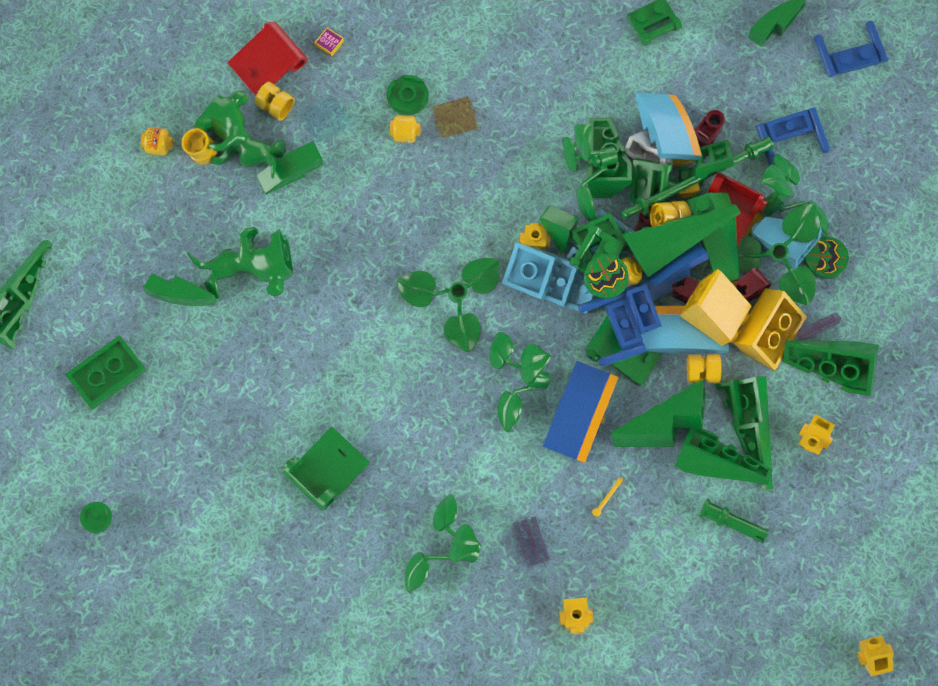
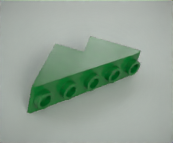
(659, 424)

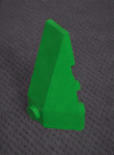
(843, 362)
(708, 457)

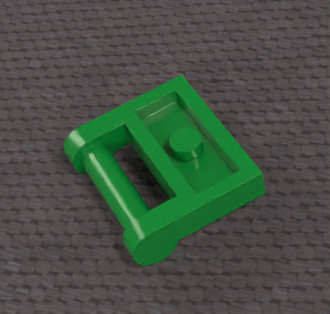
(650, 16)
(720, 159)
(644, 178)
(606, 224)
(607, 245)

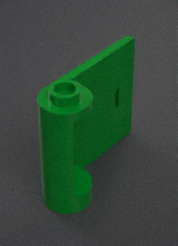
(605, 343)
(324, 471)

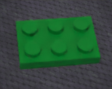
(105, 372)

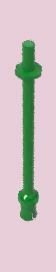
(750, 151)

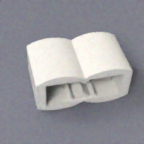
(640, 147)

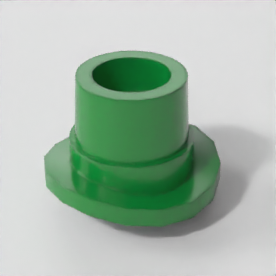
(96, 517)

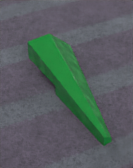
(663, 243)
(18, 294)
(749, 408)

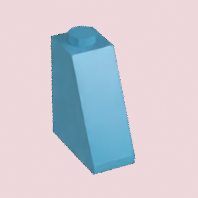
(770, 232)

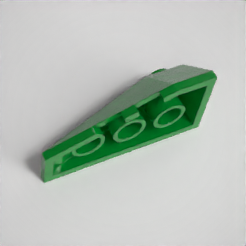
(617, 175)
(722, 243)

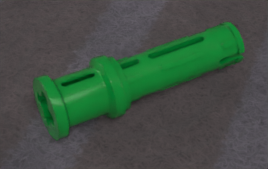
(724, 517)

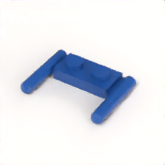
(852, 58)
(793, 126)
(623, 326)

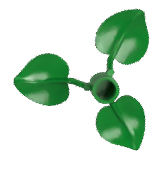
(600, 159)
(778, 177)
(799, 224)
(462, 330)
(532, 364)
(463, 547)

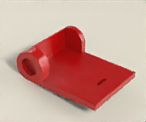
(268, 57)
(745, 198)

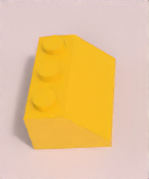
(769, 326)

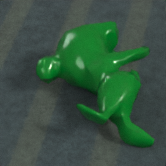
(228, 123)
(267, 263)

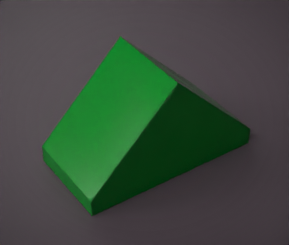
(559, 226)

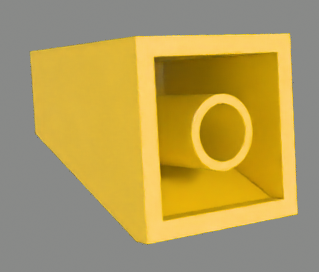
(717, 308)

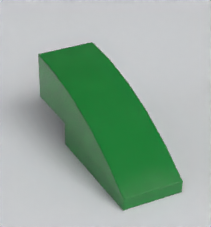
(776, 21)
(291, 167)
(178, 292)

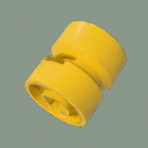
(276, 102)
(196, 145)
(668, 211)
(704, 368)

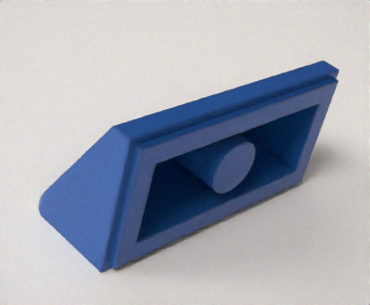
(643, 309)

